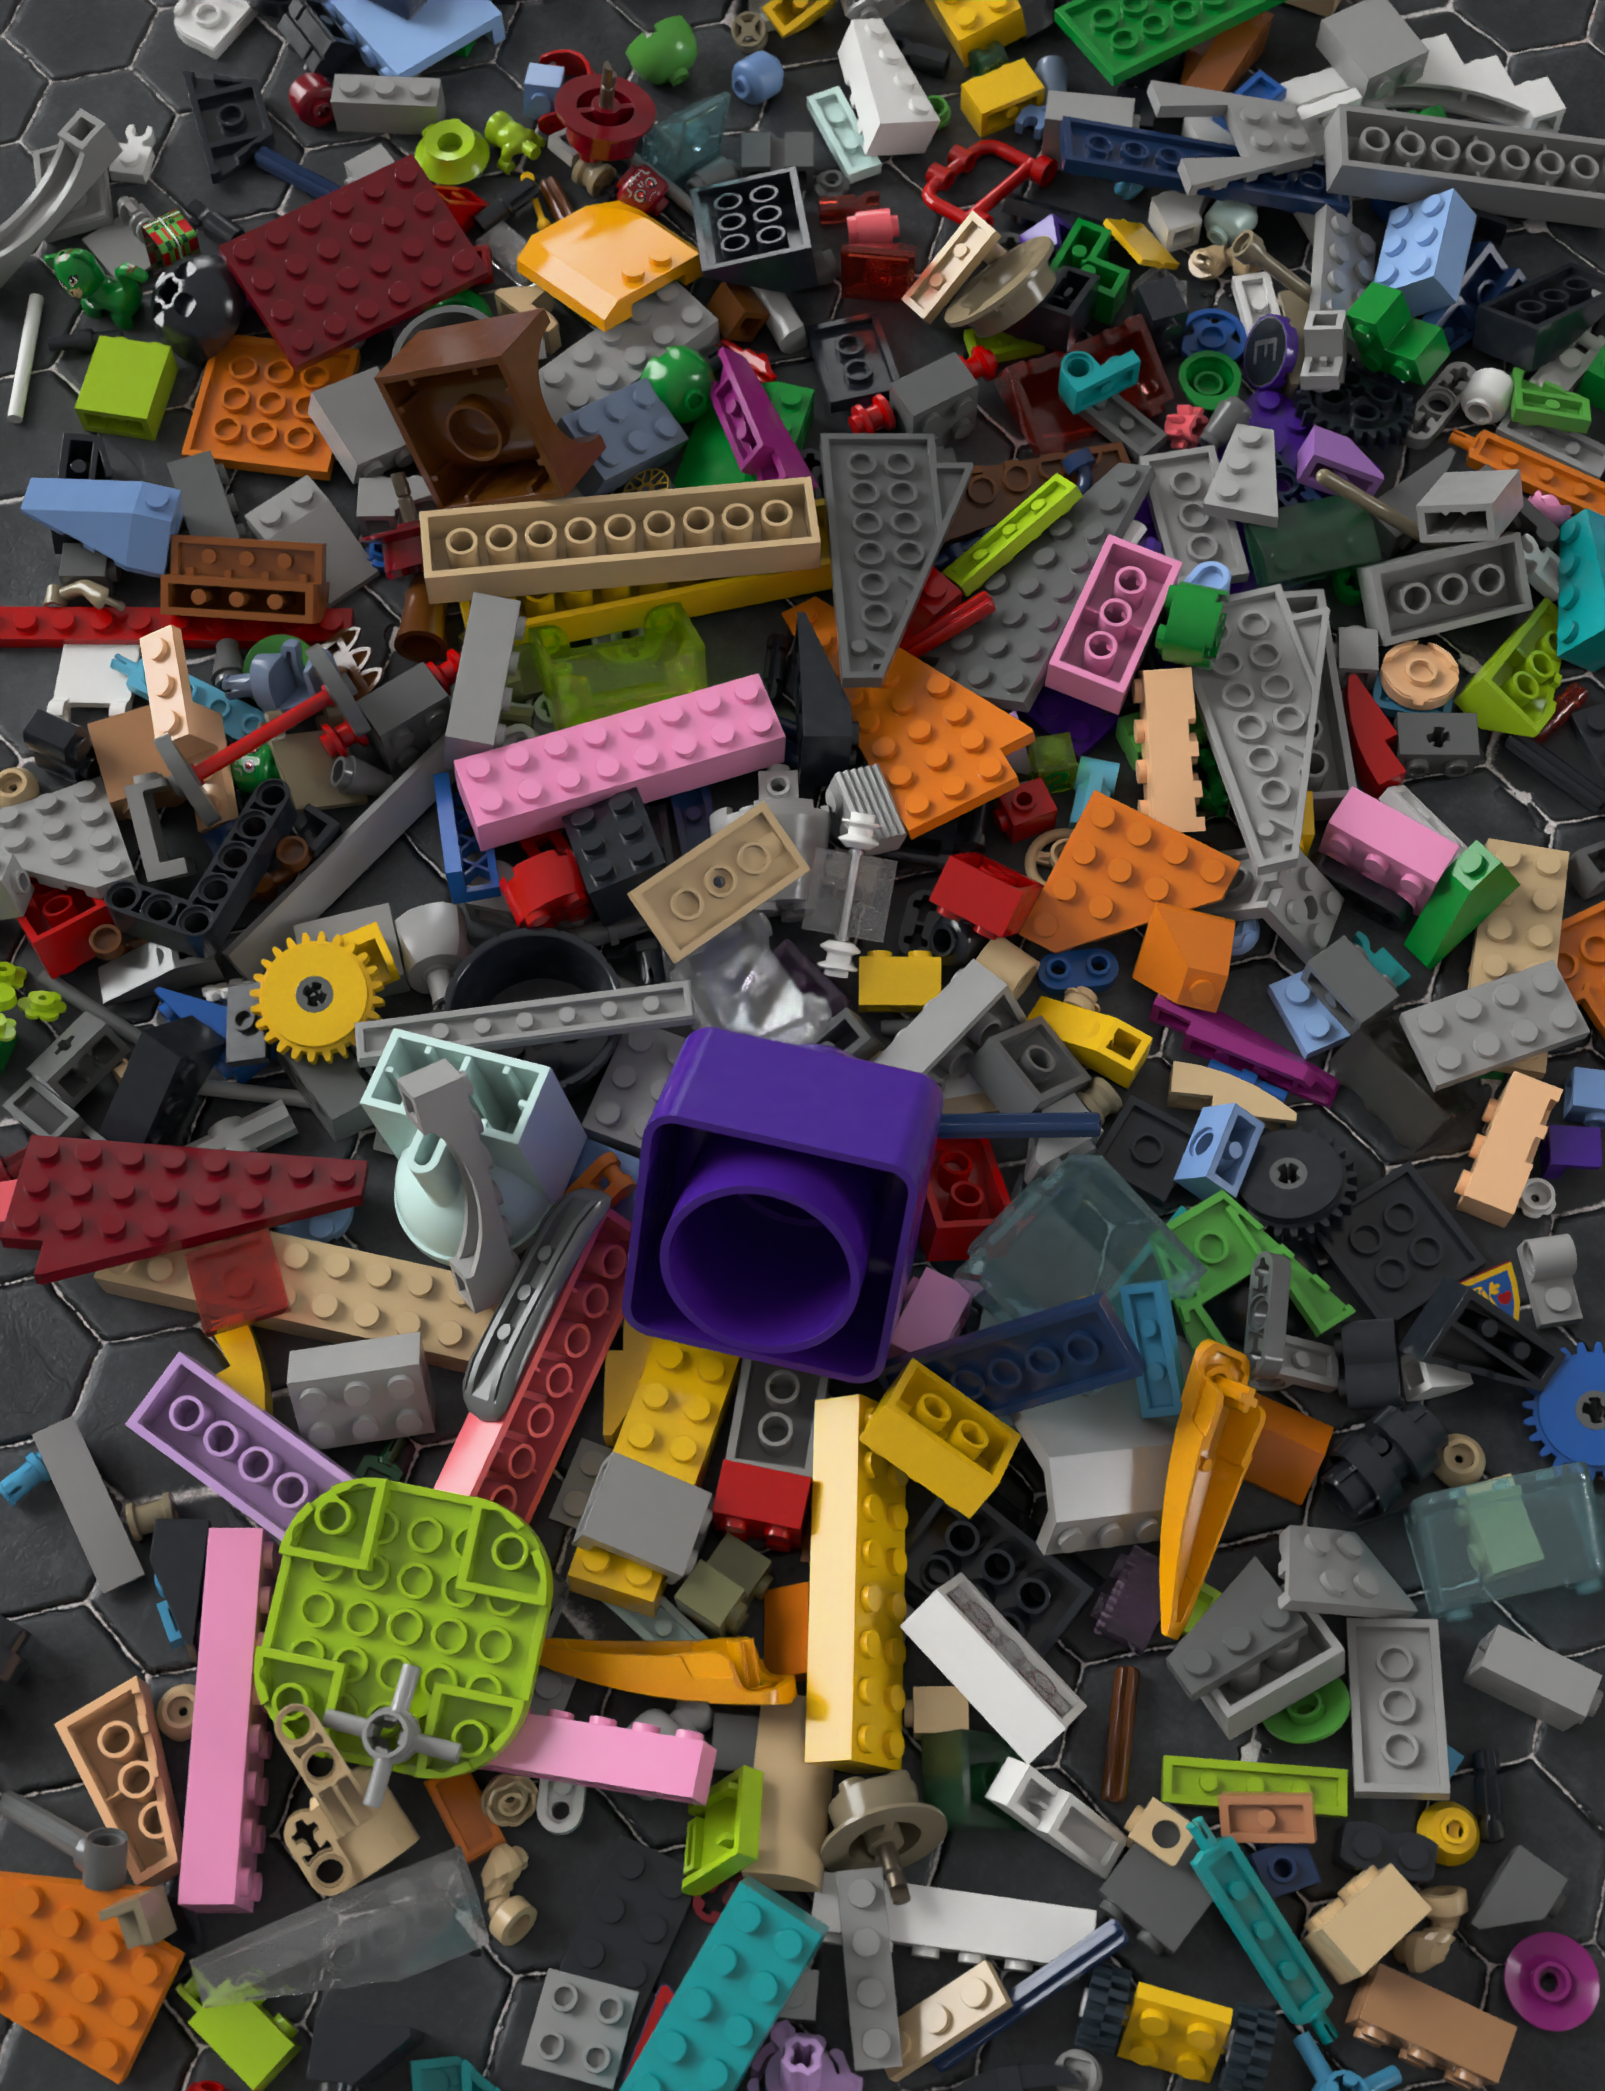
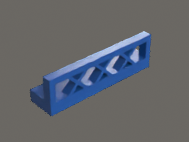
(455, 854)

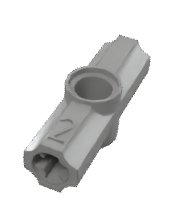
(251, 1132)

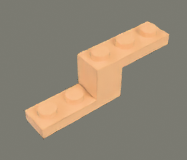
(192, 726)

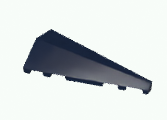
(1483, 279)

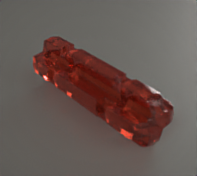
(1572, 699)

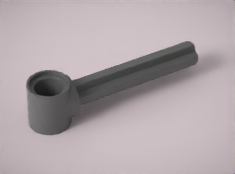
(97, 1854)

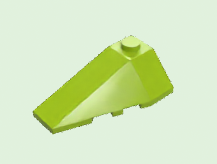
(1519, 680)

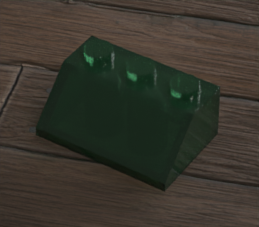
(1312, 542)

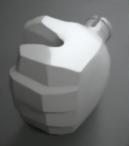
(433, 947)

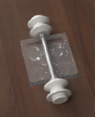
(849, 894)

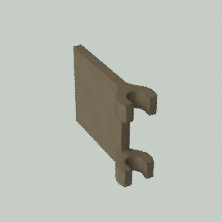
(307, 765)

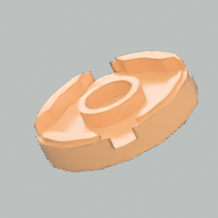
(1419, 675)

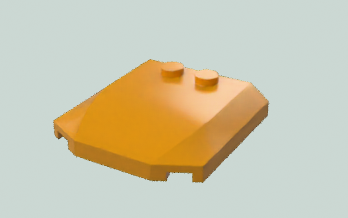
(607, 261)

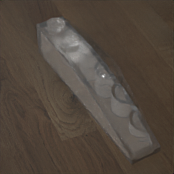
(354, 1938)

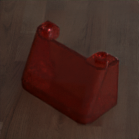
(1033, 393)

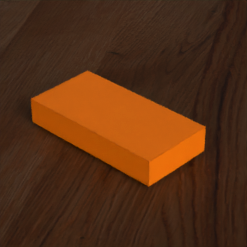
(461, 1811)

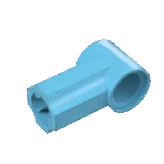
(1091, 776)

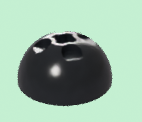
(197, 306)

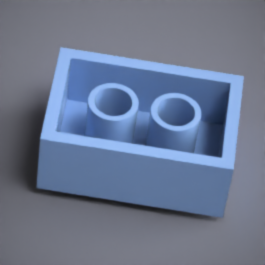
(1427, 251)

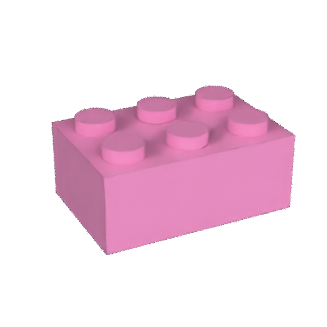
(1388, 847)

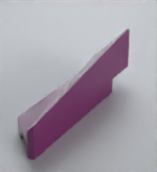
(753, 425)
(1240, 1047)

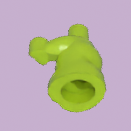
(513, 139)

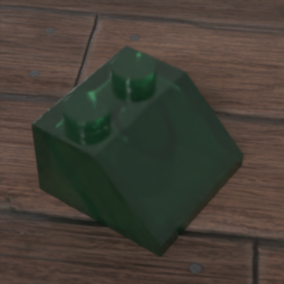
(958, 1775)

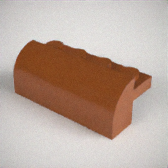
(246, 579)

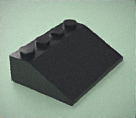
(755, 232)
(1002, 1560)

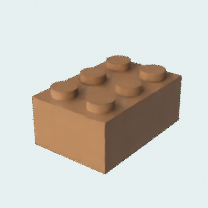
(1429, 2028)

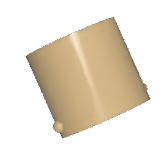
(1009, 964)

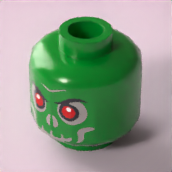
(254, 769)

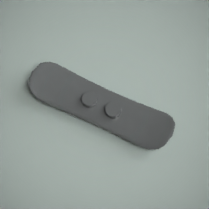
(528, 1301)

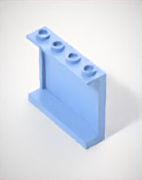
(410, 46)

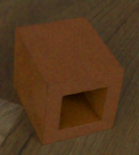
(738, 311)

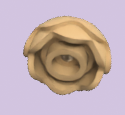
(26, 786)
(1472, 1464)
(168, 1712)
(509, 1811)

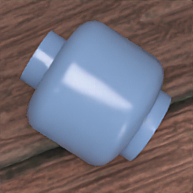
(757, 77)

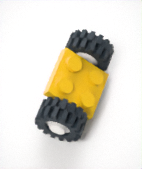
(1175, 2030)

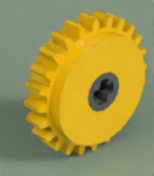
(295, 977)

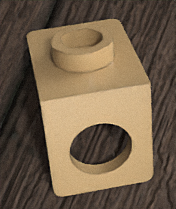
(1141, 1826)

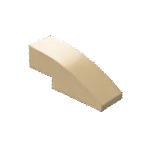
(1199, 1087)

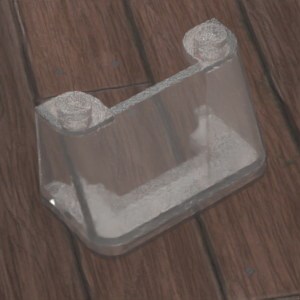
(745, 987)

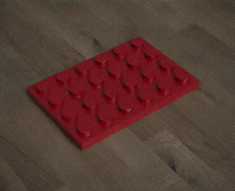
(353, 262)

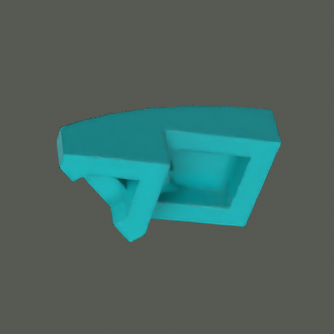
(447, 2075)

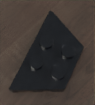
(228, 120)

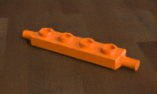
(1536, 470)

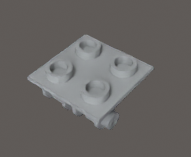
(123, 239)
(580, 2029)

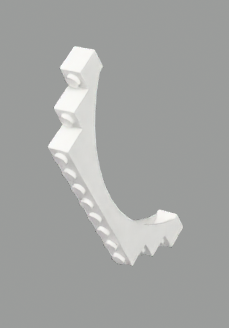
(1473, 90)

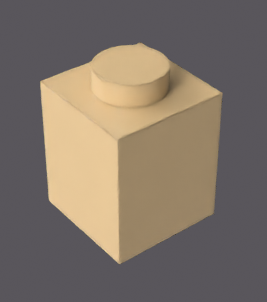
(935, 1710)

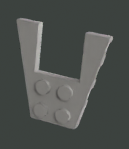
(1264, 132)

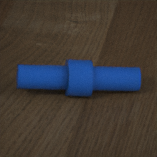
(1250, 1077)

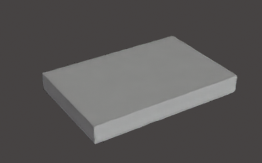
(89, 213)

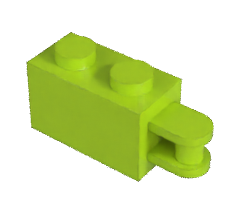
(244, 2036)

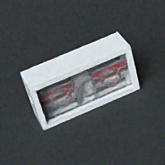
(993, 1667)

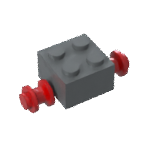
(931, 399)
(403, 715)

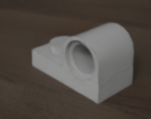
(1548, 1274)
(1304, 1365)

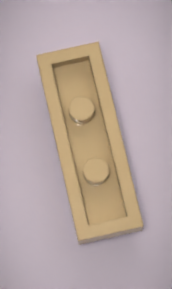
(949, 2017)

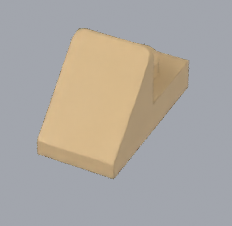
(530, 298)

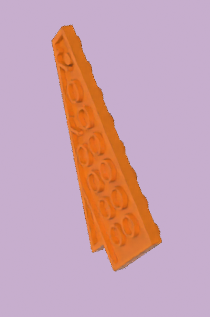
(928, 734)
(73, 1974)

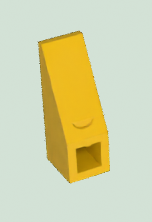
(1097, 1039)

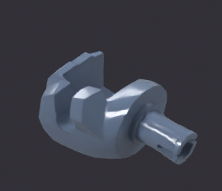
(277, 679)

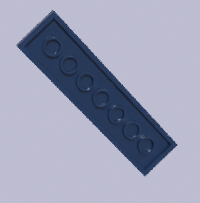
(1153, 160)

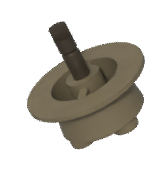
(881, 1826)

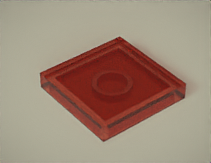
(237, 1282)

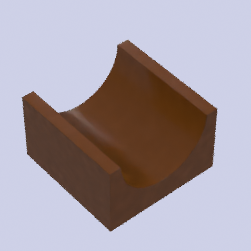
(478, 414)

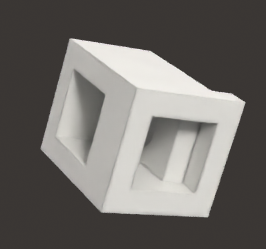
(778, 782)

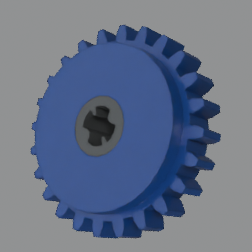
(1559, 1415)

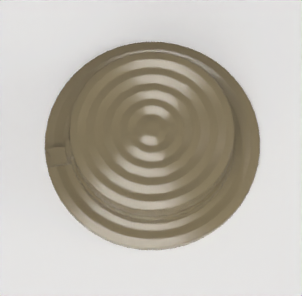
(1005, 289)

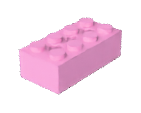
(1112, 624)

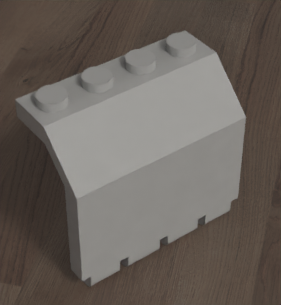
(1099, 1468)

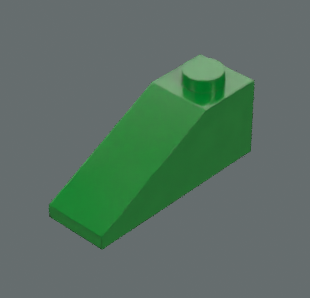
(1460, 902)

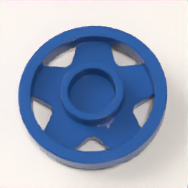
(1214, 336)

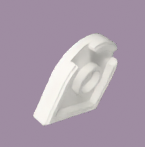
(211, 24)

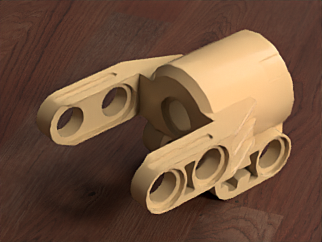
(358, 1834)

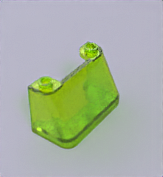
(622, 673)

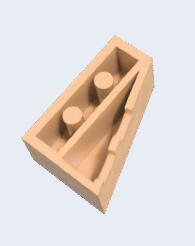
(1506, 1149)

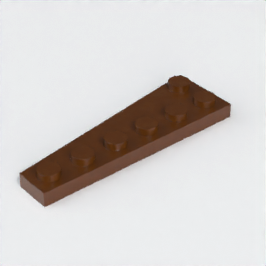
(1003, 487)

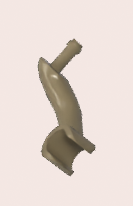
(94, 592)

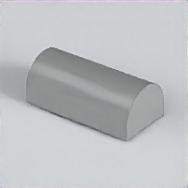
(783, 321)

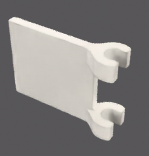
(90, 682)

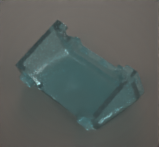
(1507, 1539)

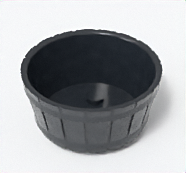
(540, 966)

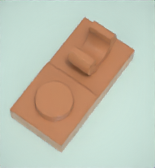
(1268, 1817)

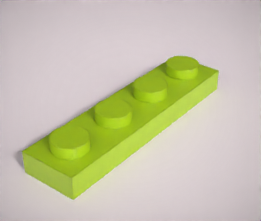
(1013, 534)
(1201, 1780)

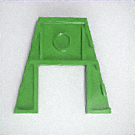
(1227, 1243)

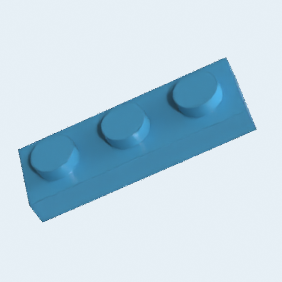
(1153, 1332)

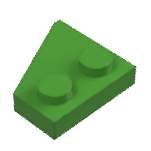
(1548, 405)

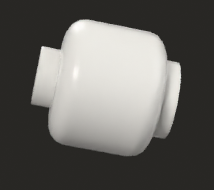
(1487, 396)

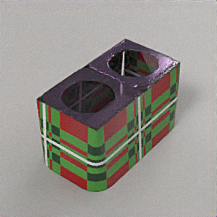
(169, 240)

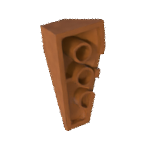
(1227, 56)

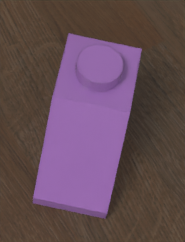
(1339, 455)

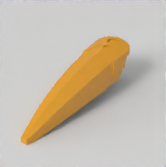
(1205, 1472)
(678, 1670)

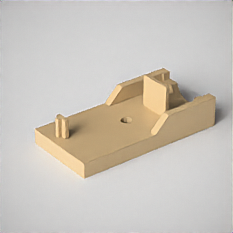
(750, 857)

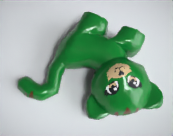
(85, 279)

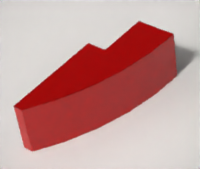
(1370, 740)

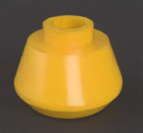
(1451, 1848)

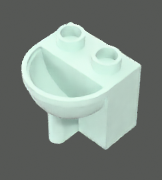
(526, 1131)

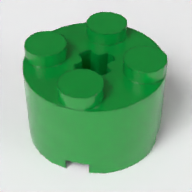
(1193, 625)

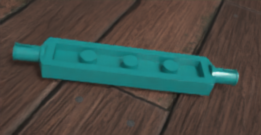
(1262, 1930)

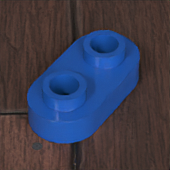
(1077, 971)

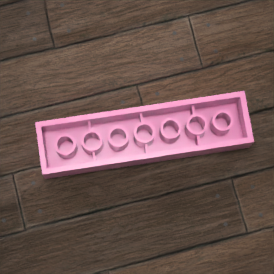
(654, 747)
(229, 1728)

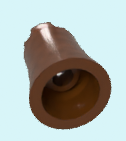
(422, 625)

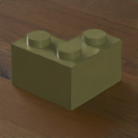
(724, 1587)

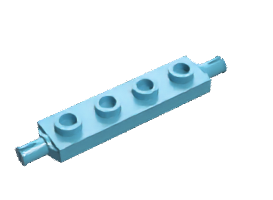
(237, 716)

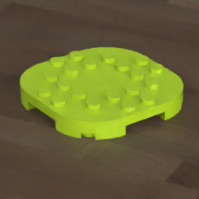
(413, 1579)

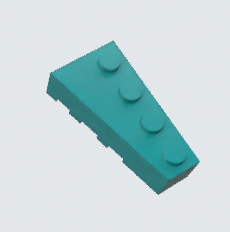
(1582, 591)

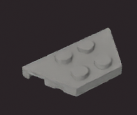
(1337, 1576)

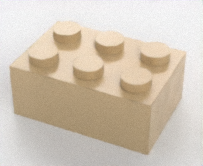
(1365, 1924)

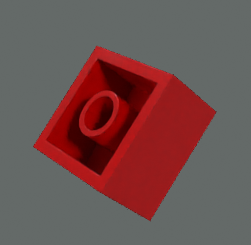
(762, 1505)

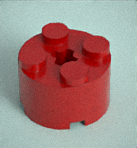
(546, 891)

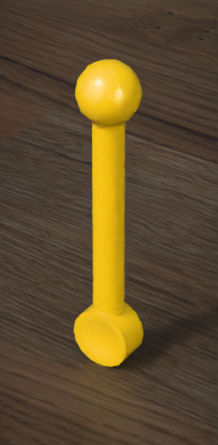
(542, 222)

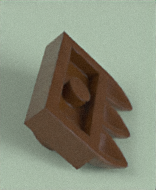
(354, 660)

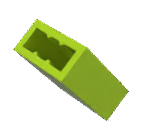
(127, 387)

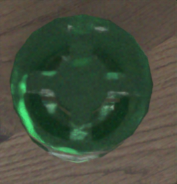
(988, 59)

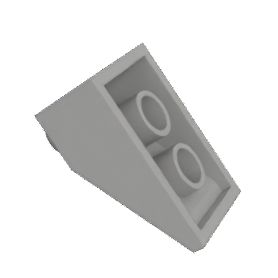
(307, 515)

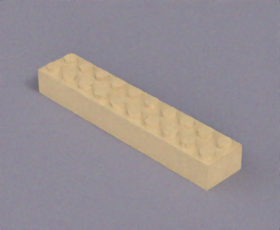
(620, 539)
(332, 1296)

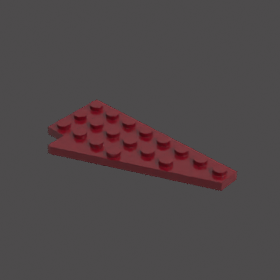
(128, 1201)

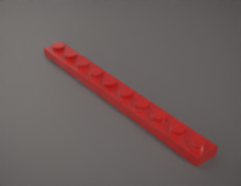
(108, 626)

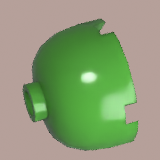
(665, 53)

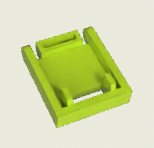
(727, 1835)

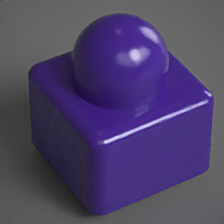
(780, 1203)

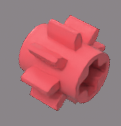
(1185, 426)

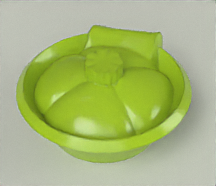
(452, 152)

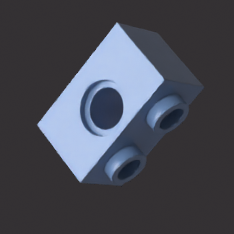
(1219, 1151)

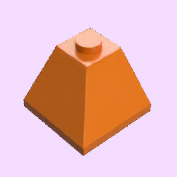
(1186, 956)

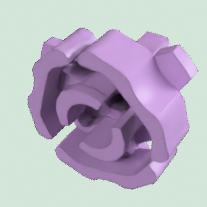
(801, 2064)

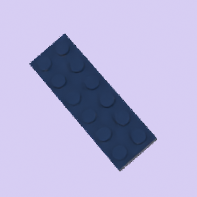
(1033, 1357)

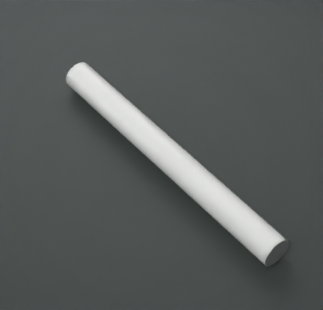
(25, 358)

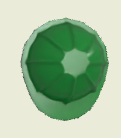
(1209, 378)

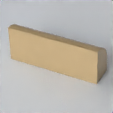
(792, 1803)

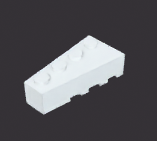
(885, 92)

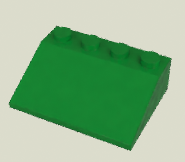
(709, 455)

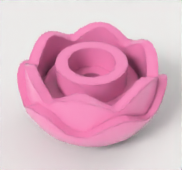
(1551, 508)

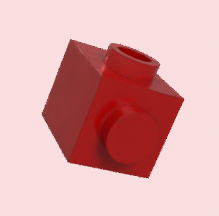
(1025, 811)

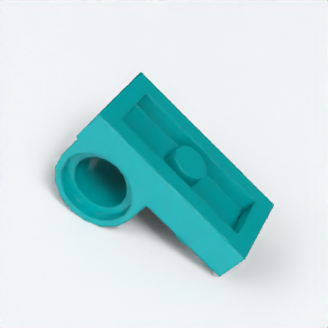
(1087, 383)

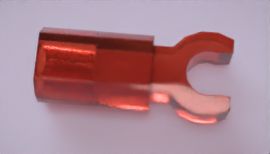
(837, 208)

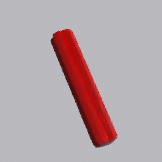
(949, 625)

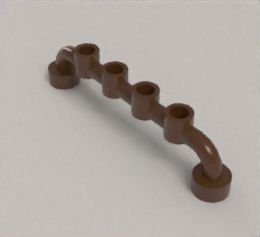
(293, 857)

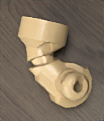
(1213, 260)
(509, 1915)
(1429, 1947)

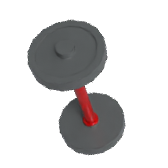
(189, 779)

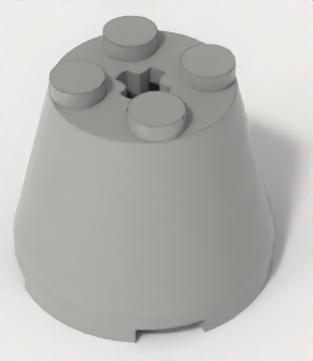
(807, 829)

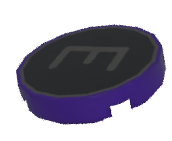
(1270, 352)

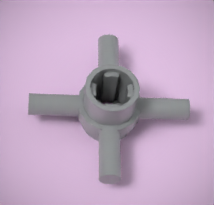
(409, 1741)

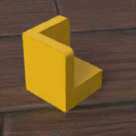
(370, 940)

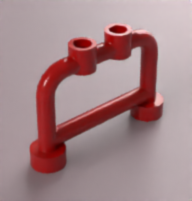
(960, 159)

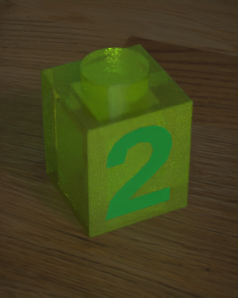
(1054, 761)

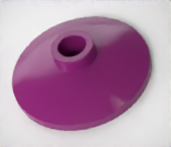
(1574, 1977)

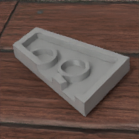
(1246, 479)

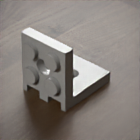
(1292, 901)

